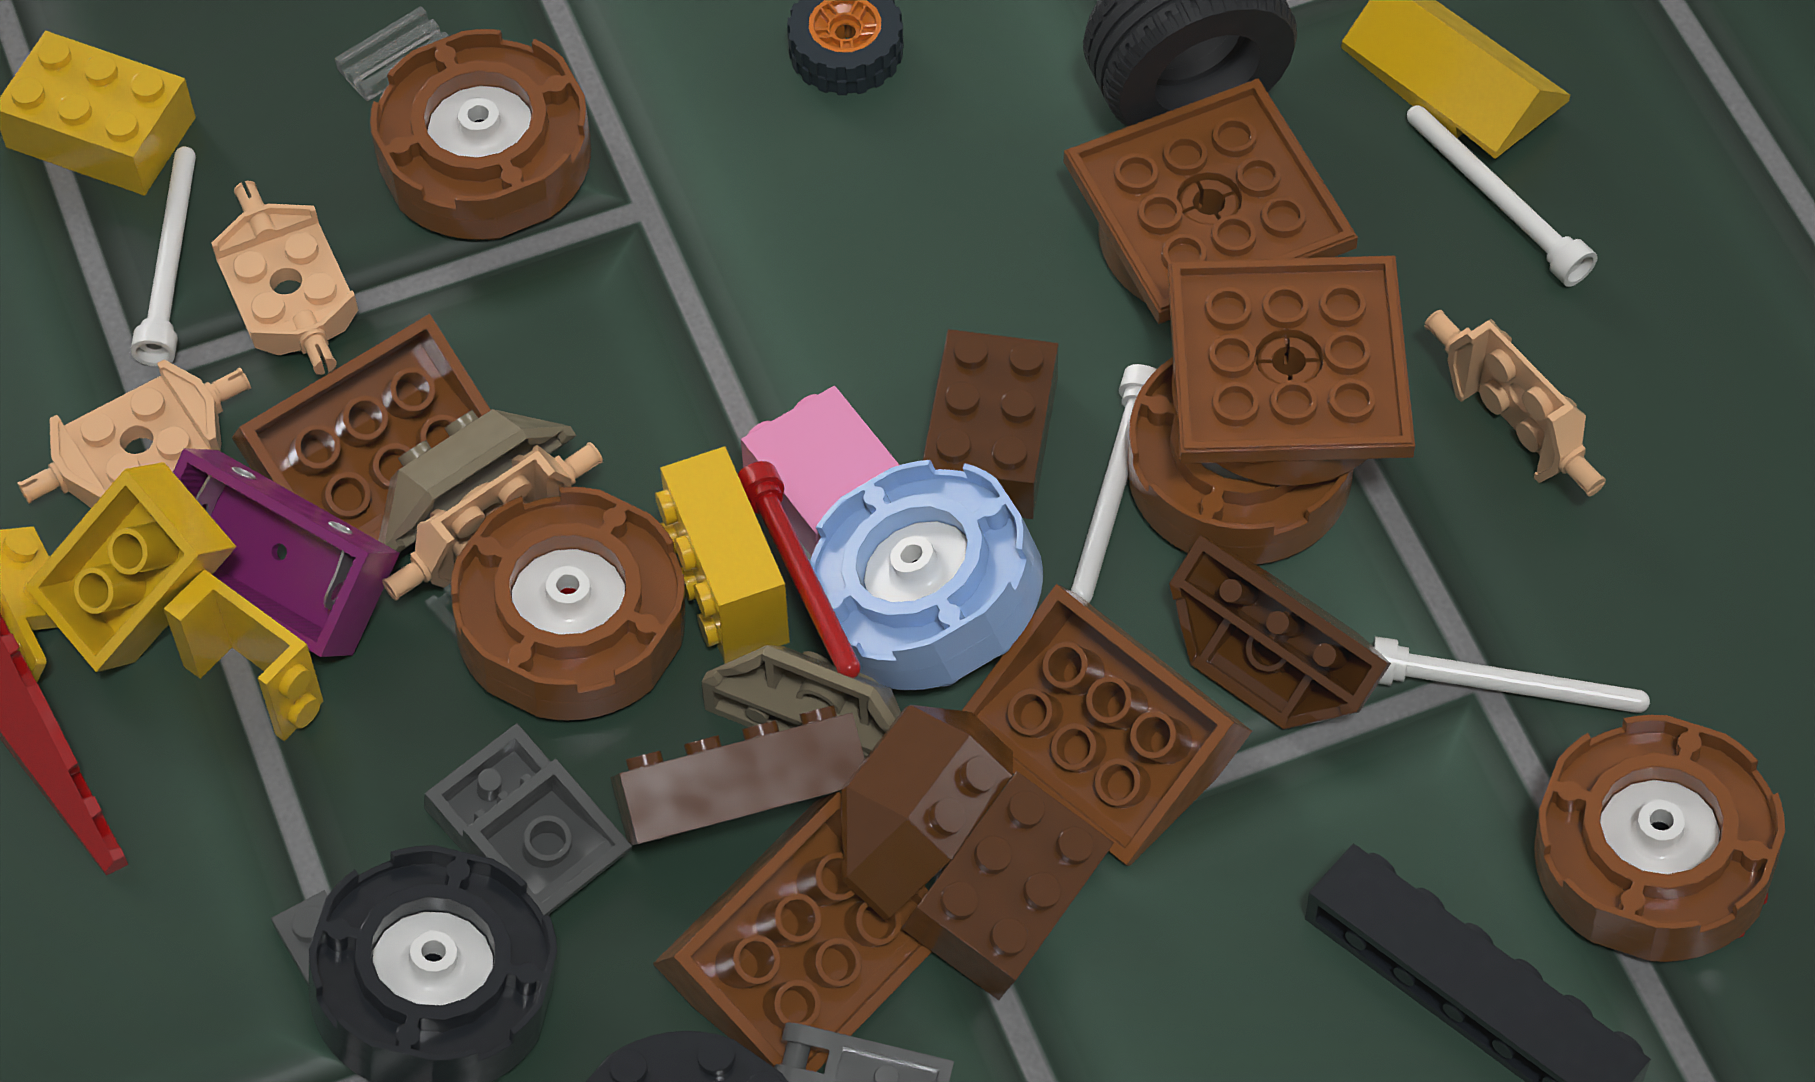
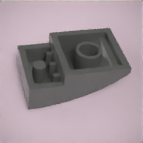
(528, 817)

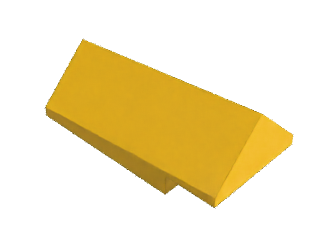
(1452, 71)

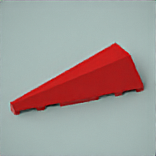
(42, 751)

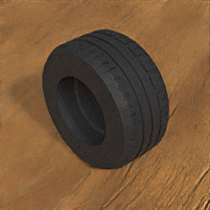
(1182, 51)

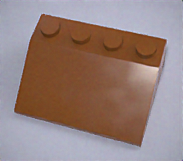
(348, 429)
(1105, 723)
(793, 945)

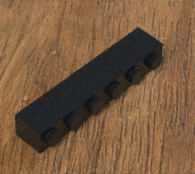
(1465, 977)

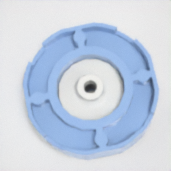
(928, 573)

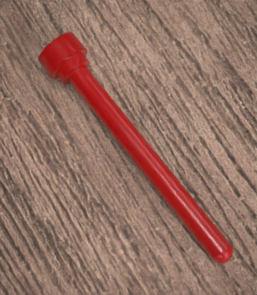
(765, 495)

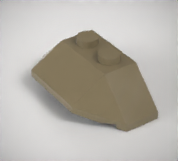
(446, 473)
(785, 683)

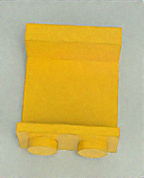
(214, 618)

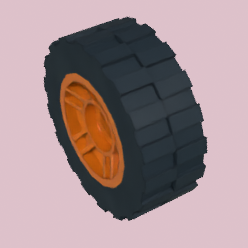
(840, 64)

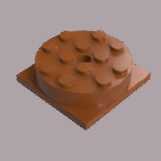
(1205, 187)
(1313, 319)

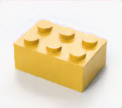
(95, 112)
(723, 555)
(127, 564)

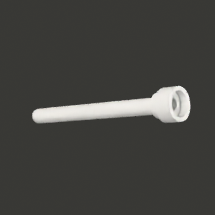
(1568, 258)
(155, 336)
(1111, 490)
(1505, 680)

